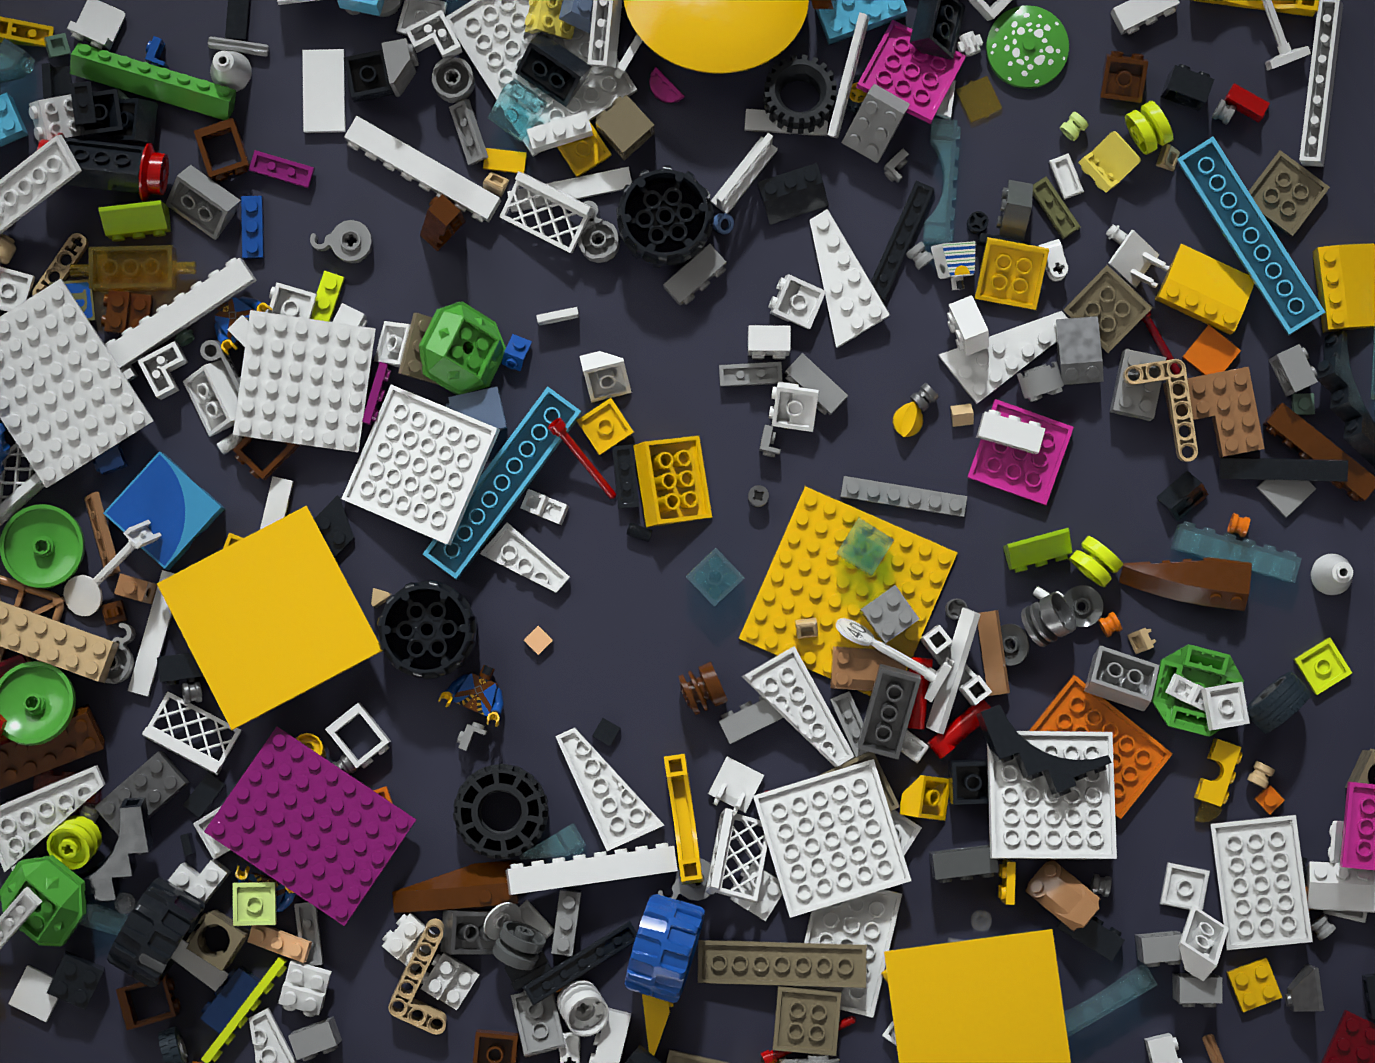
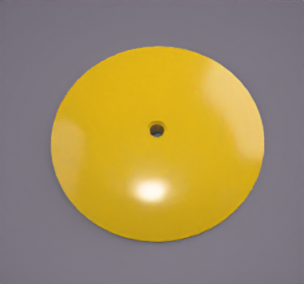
(717, 33)

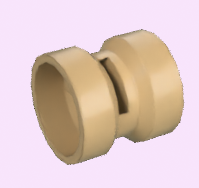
(1261, 774)

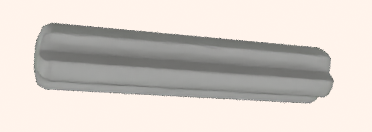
(238, 46)

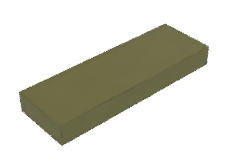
(1054, 208)

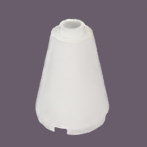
(231, 70)
(1331, 574)

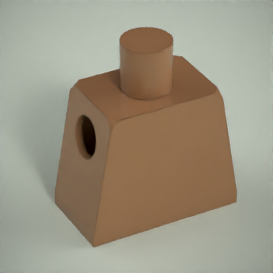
(135, 588)

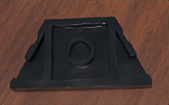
(335, 526)

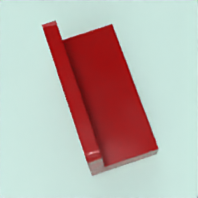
(1246, 102)

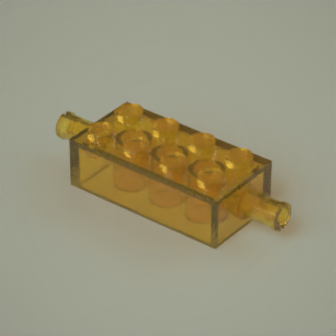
(133, 268)

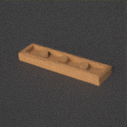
(101, 529)
(993, 653)

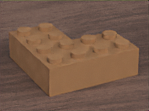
(1231, 403)

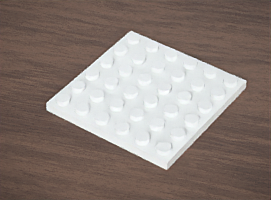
(304, 381)
(420, 464)
(1039, 825)
(832, 838)

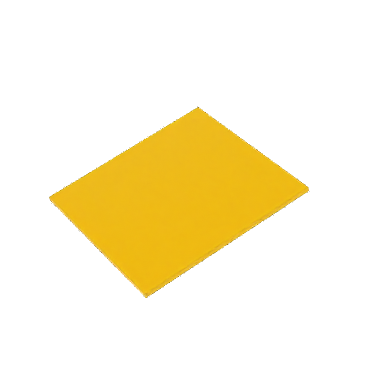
(816, 583)
(269, 617)
(979, 1001)

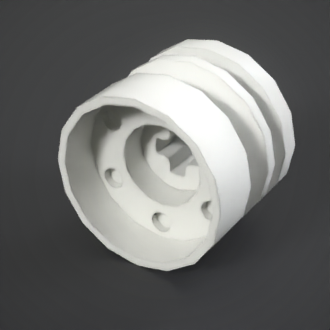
(582, 1008)

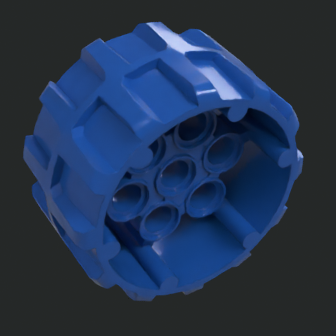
(664, 948)

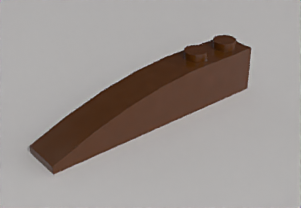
(1203, 582)
(463, 888)

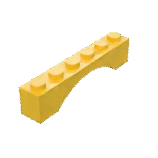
(1296, 7)
(683, 819)

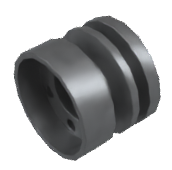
(1048, 619)

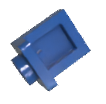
(154, 49)
(516, 352)

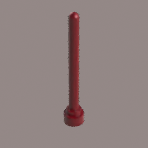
(1160, 342)

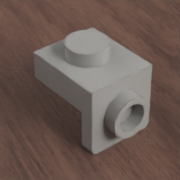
(465, 737)

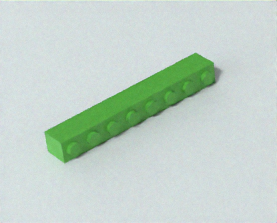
(152, 81)

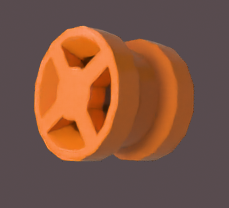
(1238, 525)
(1110, 624)

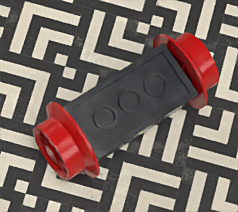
(118, 167)

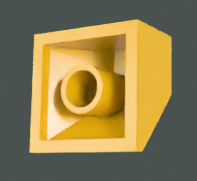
(926, 798)

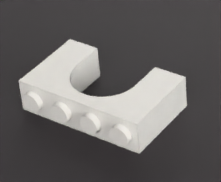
(970, 685)

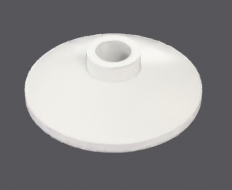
(499, 915)

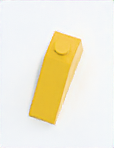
(24, 32)
(656, 1016)

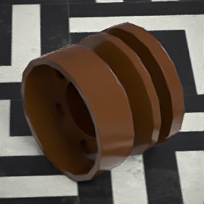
(702, 688)

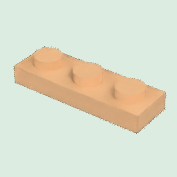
(280, 942)

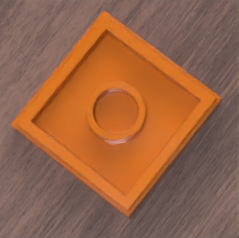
(1211, 352)

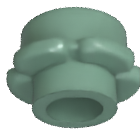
(184, 337)

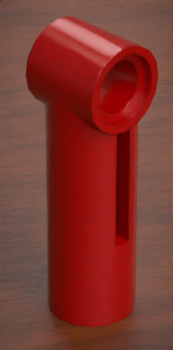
(919, 709)
(957, 730)

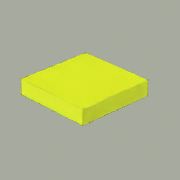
(1322, 666)

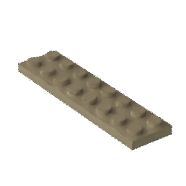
(782, 963)

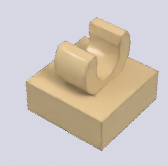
(1140, 640)

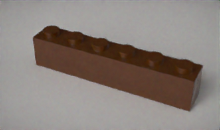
(1313, 445)

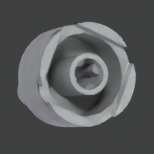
(455, 68)
(1040, 381)

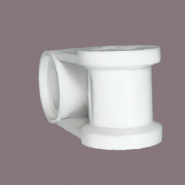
(1055, 258)
(572, 1047)

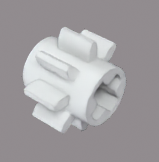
(969, 43)

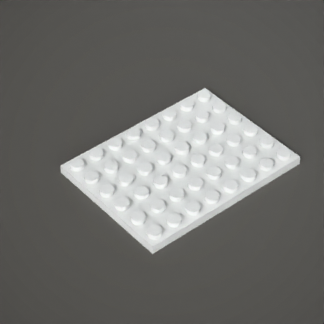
(496, 41)
(62, 386)

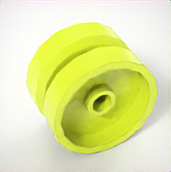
(1149, 127)
(1096, 561)
(74, 841)

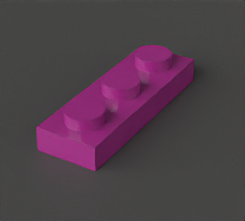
(281, 169)
(376, 394)

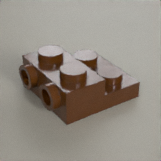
(1124, 77)
(124, 310)

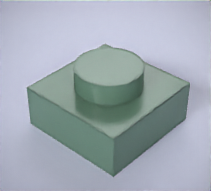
(57, 45)
(1303, 404)

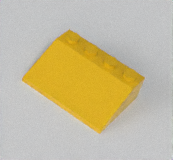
(1346, 285)
(1206, 289)
(672, 481)

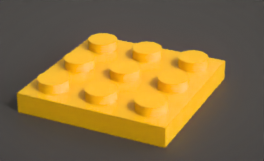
(1011, 273)

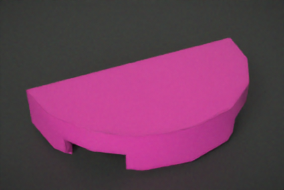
(663, 88)

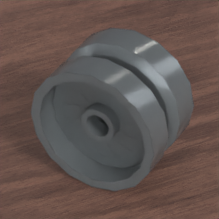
(519, 945)

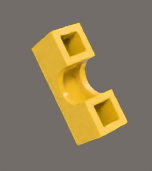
(1226, 756)

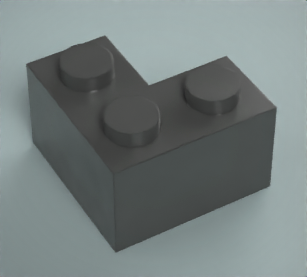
(1016, 209)

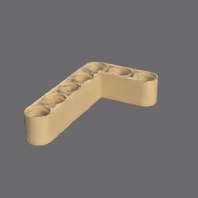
(1174, 400)
(415, 978)

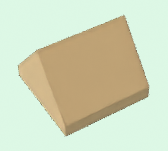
(1168, 157)
(495, 184)
(962, 415)
(379, 597)
(806, 628)

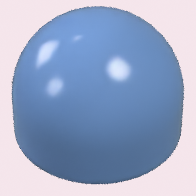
(717, 223)

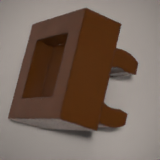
(114, 612)

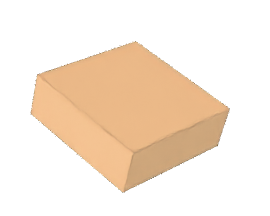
(538, 640)

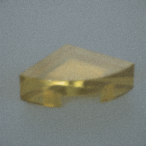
(1207, 812)

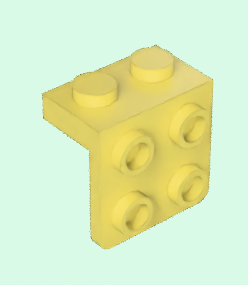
(544, 17)
(1110, 161)

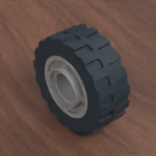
(172, 1046)

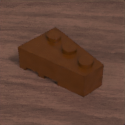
(441, 222)

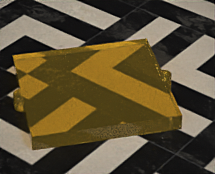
(979, 99)

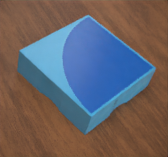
(170, 503)

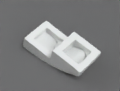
(544, 507)
(1186, 691)

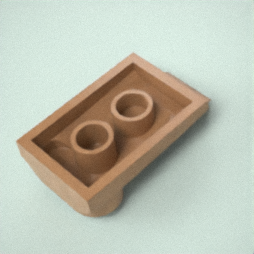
(858, 667)
(1063, 895)

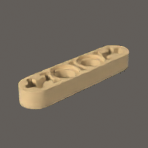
(56, 265)

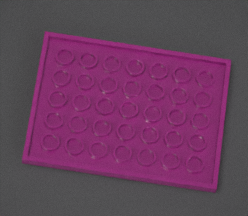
(310, 826)

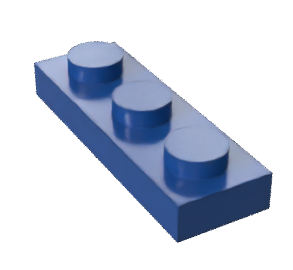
(252, 227)

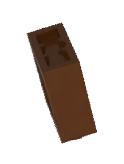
(217, 130)
(255, 470)
(129, 1011)

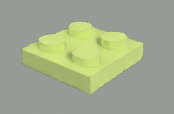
(254, 903)

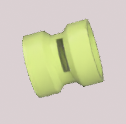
(1073, 126)

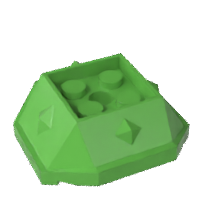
(443, 349)
(1201, 667)
(61, 896)

